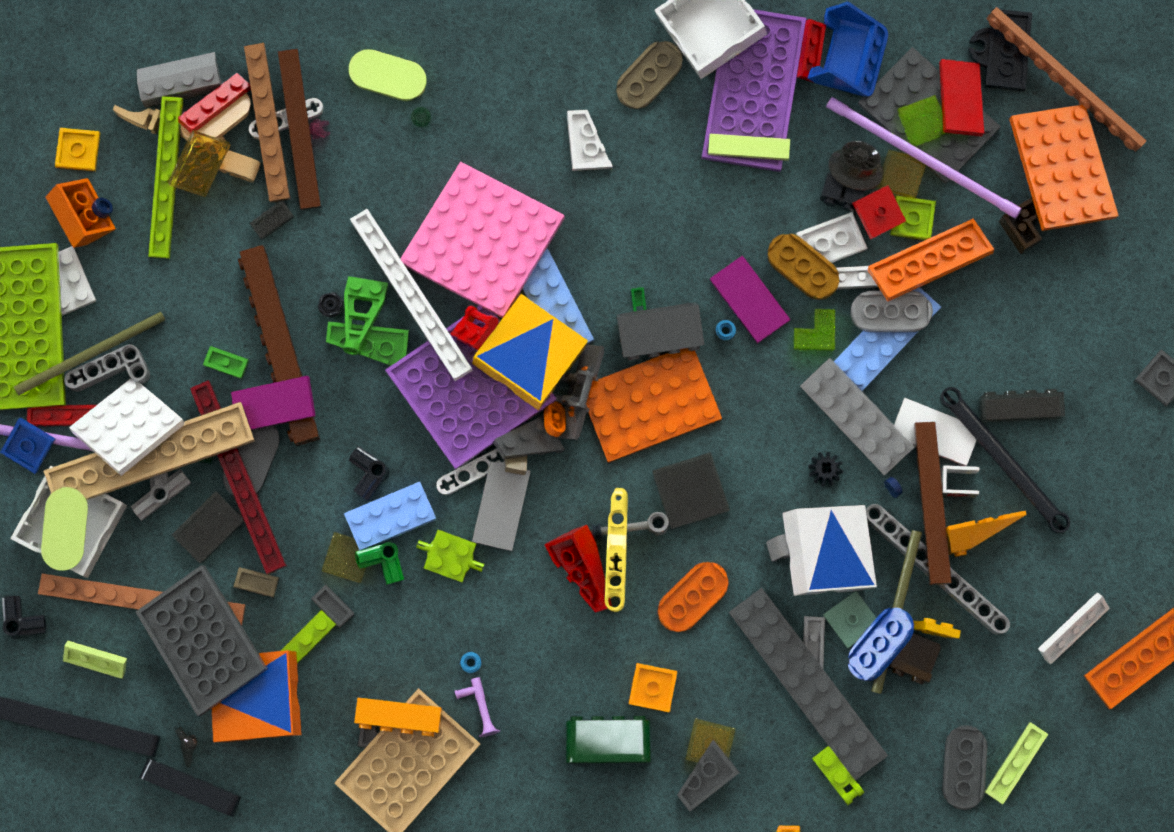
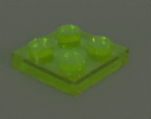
(922, 120)

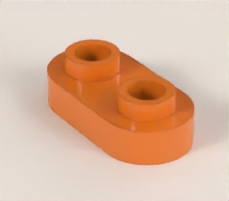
(554, 419)

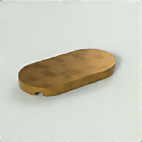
(803, 266)

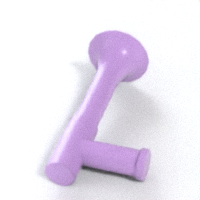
(477, 689)

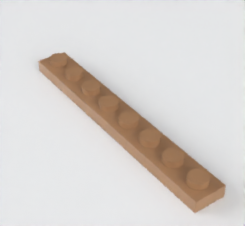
(267, 122)

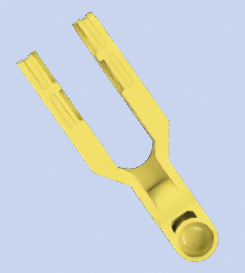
(617, 547)

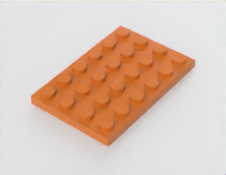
(1063, 167)
(651, 403)

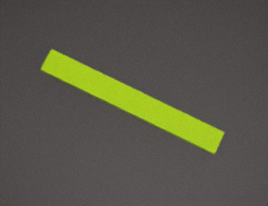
(164, 193)

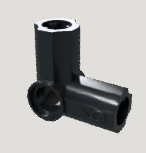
(368, 463)
(13, 614)

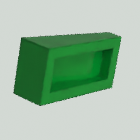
(638, 298)

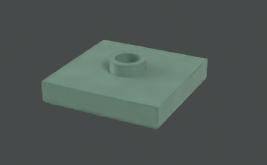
(850, 619)

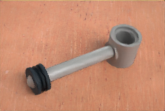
(598, 531)

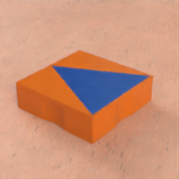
(264, 706)

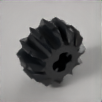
(818, 469)

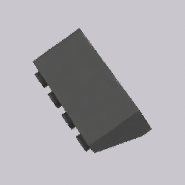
(660, 330)

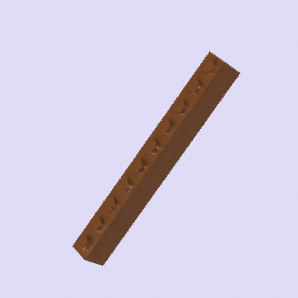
(275, 332)

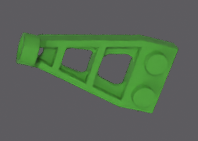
(362, 290)

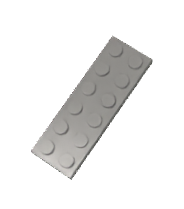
(857, 416)

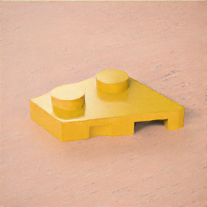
(930, 627)

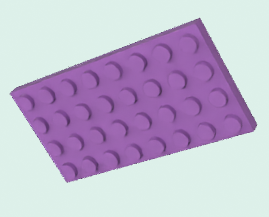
(757, 88)

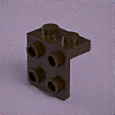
(916, 659)

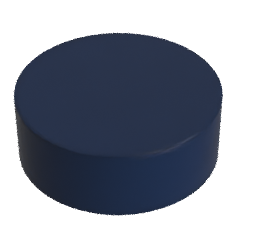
(102, 207)
(893, 487)

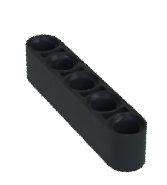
(190, 787)

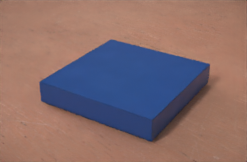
(27, 445)

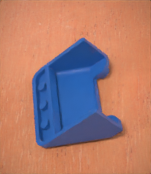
(853, 51)

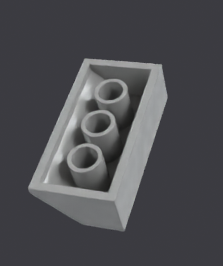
(178, 79)

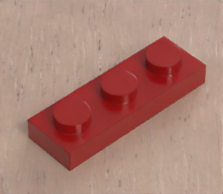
(811, 48)

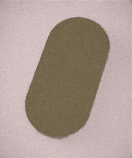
(649, 74)

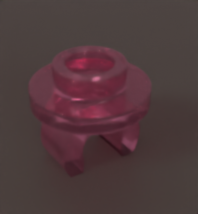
(316, 129)

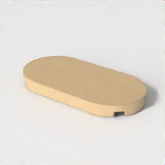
(225, 120)

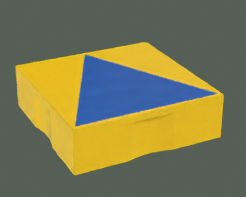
(529, 351)

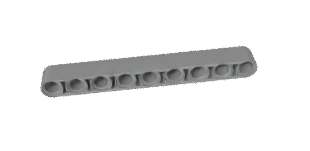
(962, 586)

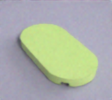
(387, 75)
(64, 528)

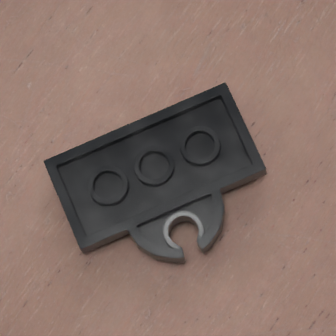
(1002, 59)

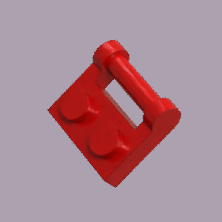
(471, 333)

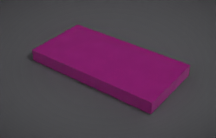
(749, 299)
(276, 402)

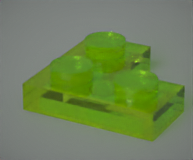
(819, 338)

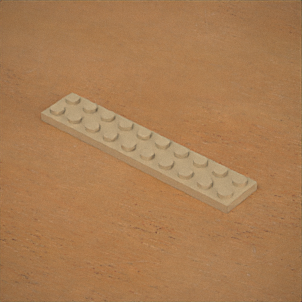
(192, 442)

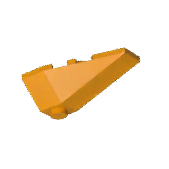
(969, 534)

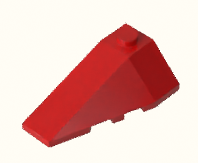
(580, 558)

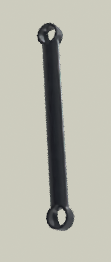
(1004, 460)

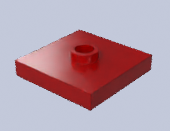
(879, 212)

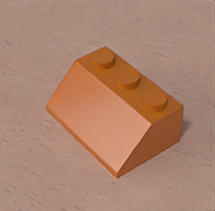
(73, 209)

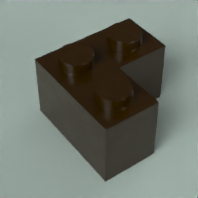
(1021, 229)

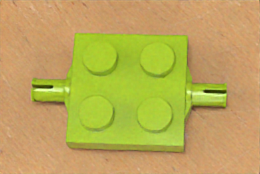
(450, 556)

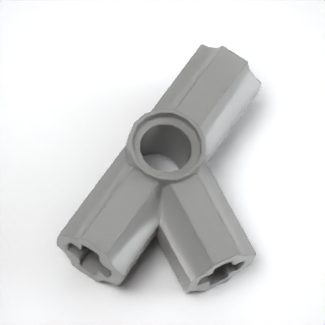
(171, 485)

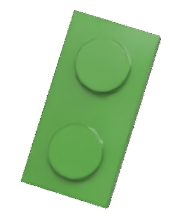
(226, 362)

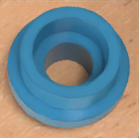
(725, 323)
(470, 655)

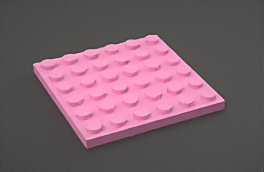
(482, 239)

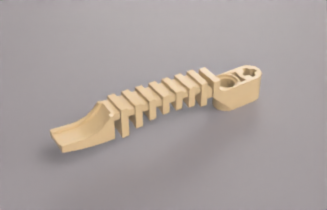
(234, 163)

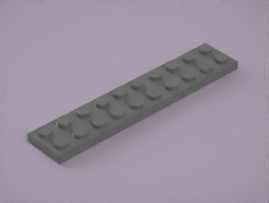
(808, 684)

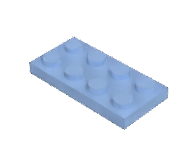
(390, 516)

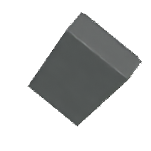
(332, 606)

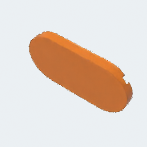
(693, 596)

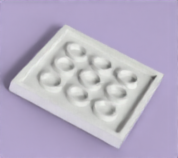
(127, 426)

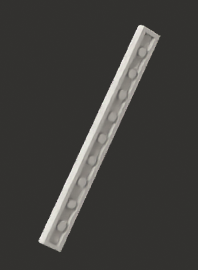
(411, 295)

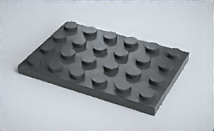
(909, 82)
(201, 640)

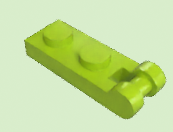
(837, 774)

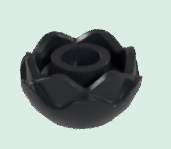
(330, 298)

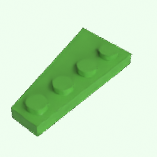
(381, 343)

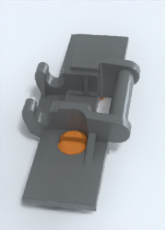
(579, 390)

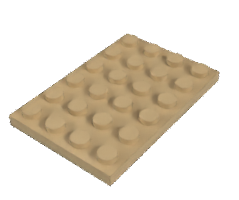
(405, 771)

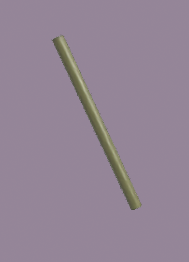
(89, 353)
(901, 591)

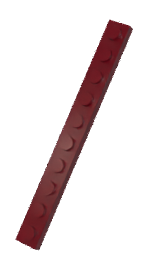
(243, 489)

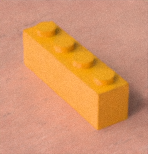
(398, 715)

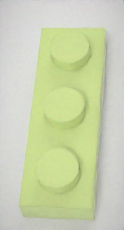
(94, 659)

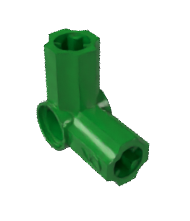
(374, 555)

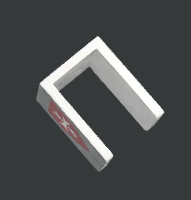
(957, 469)

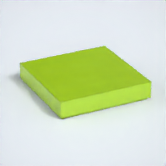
(918, 216)

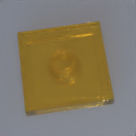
(902, 174)
(703, 734)

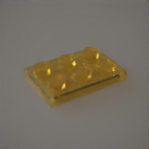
(199, 163)

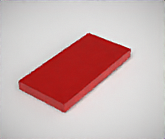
(961, 97)

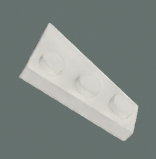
(585, 145)

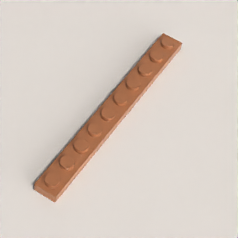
(1069, 82)
(107, 593)

